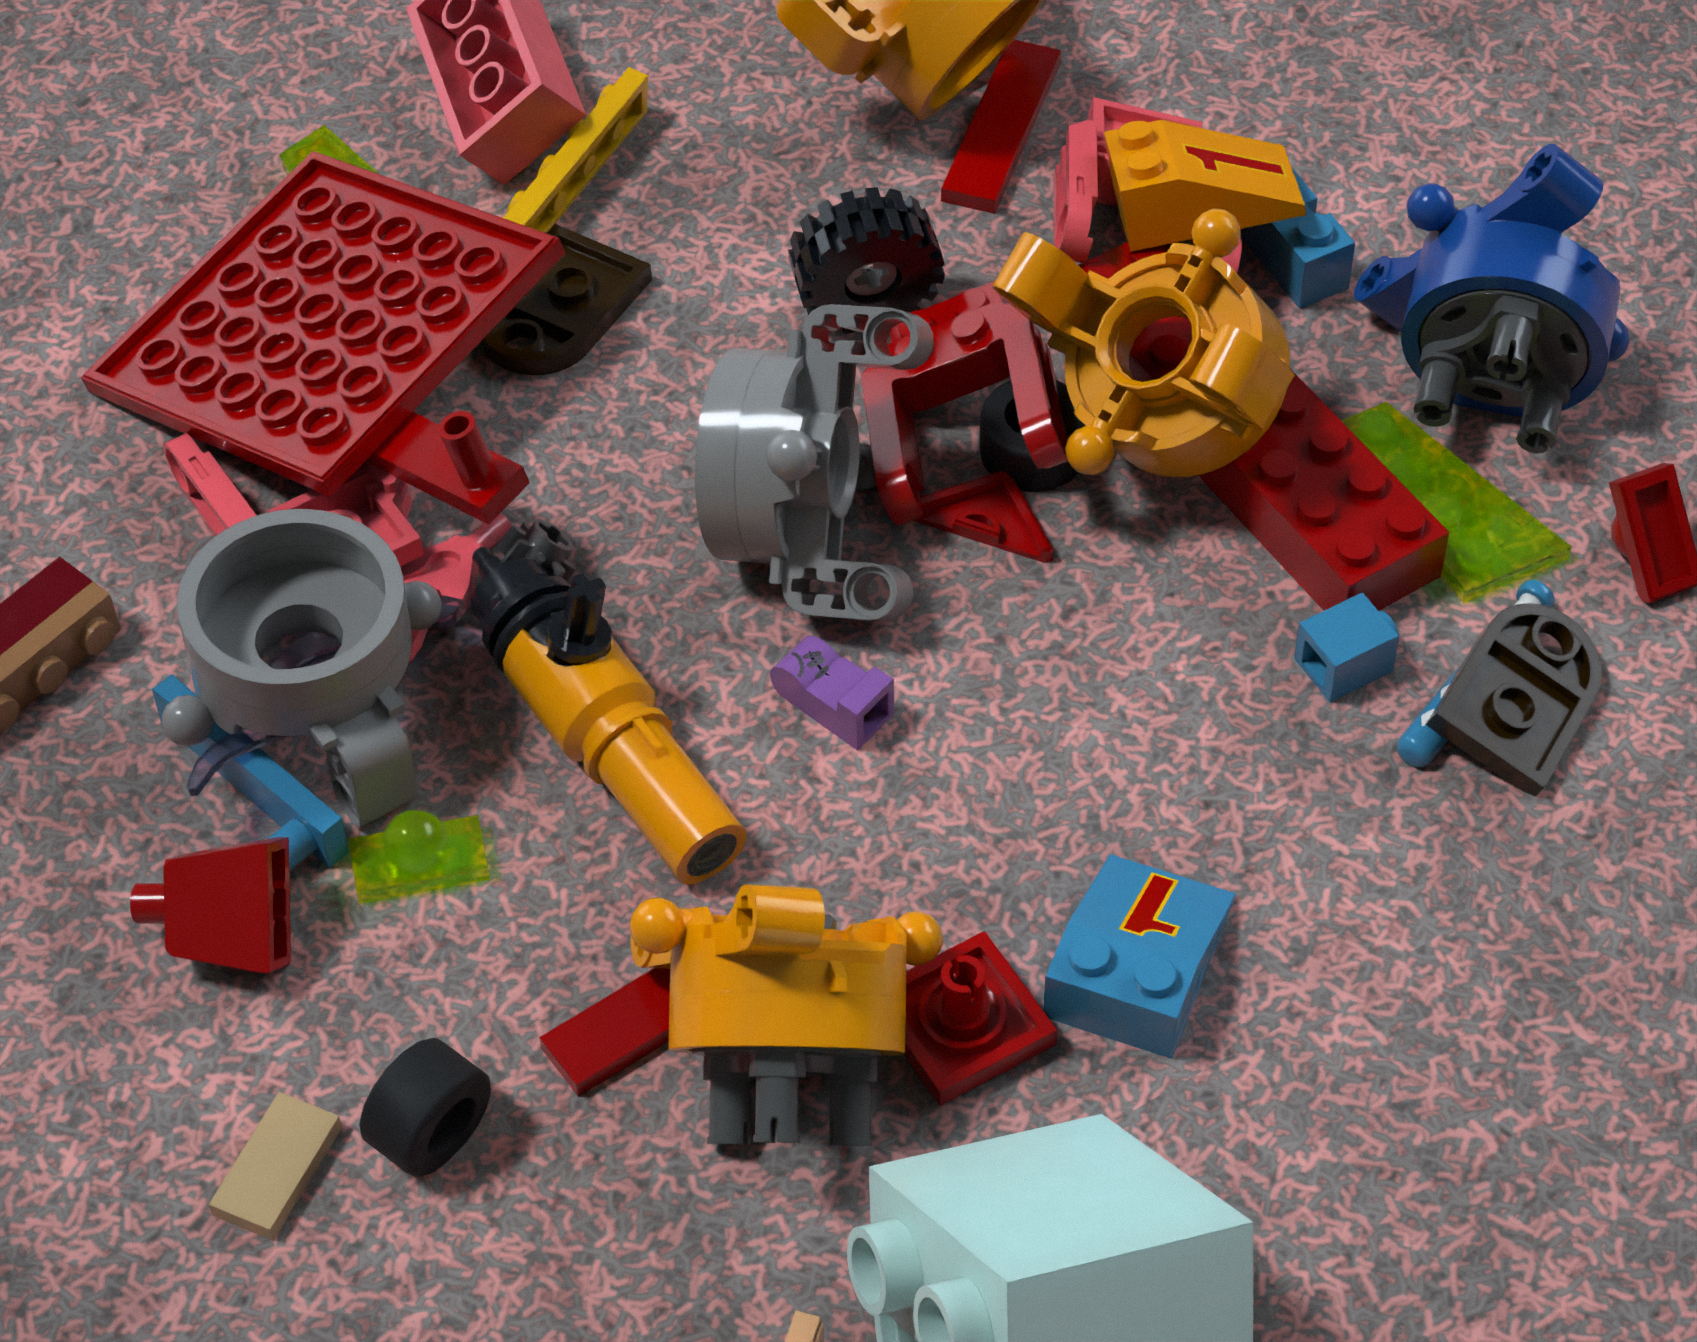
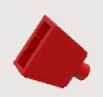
(223, 905)

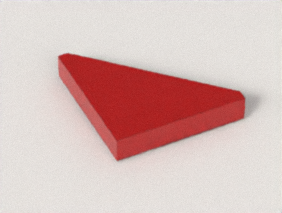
(989, 513)

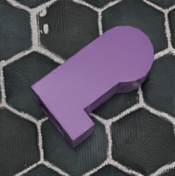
(834, 690)

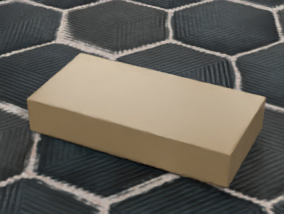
(275, 1166)

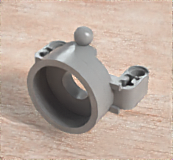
(787, 455)
(290, 577)

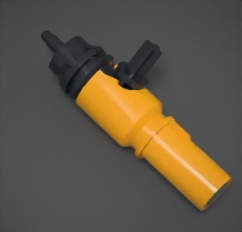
(602, 709)

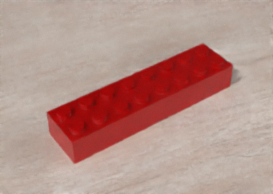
(1307, 484)

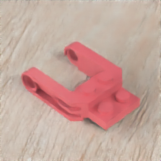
(1087, 178)
(367, 497)

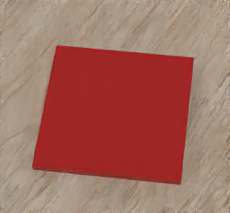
(323, 320)

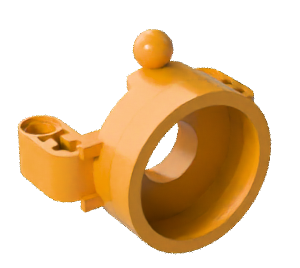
(913, 47)
(1201, 410)

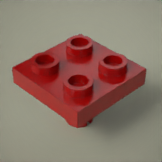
(970, 1019)

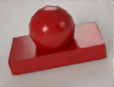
(1654, 532)

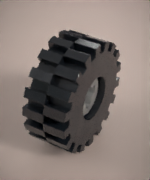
(863, 232)

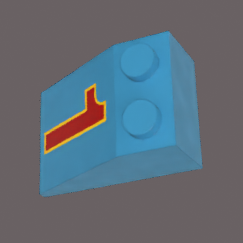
(1136, 955)

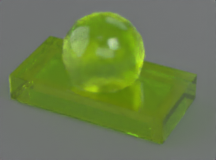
(418, 856)

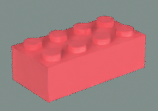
(497, 79)

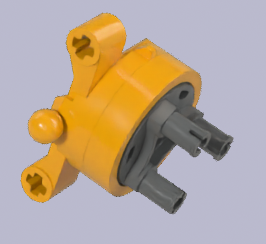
(783, 999)

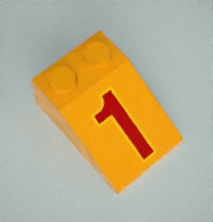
(1177, 171)

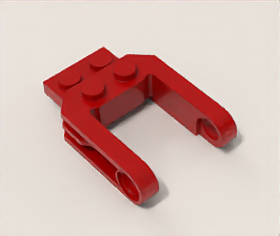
(974, 346)

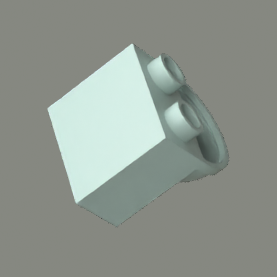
(1051, 1242)

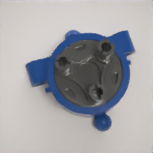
(1501, 302)

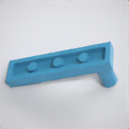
(301, 814)

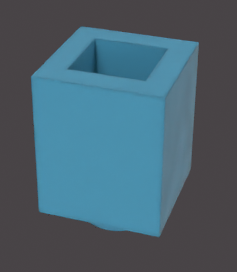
(1347, 646)

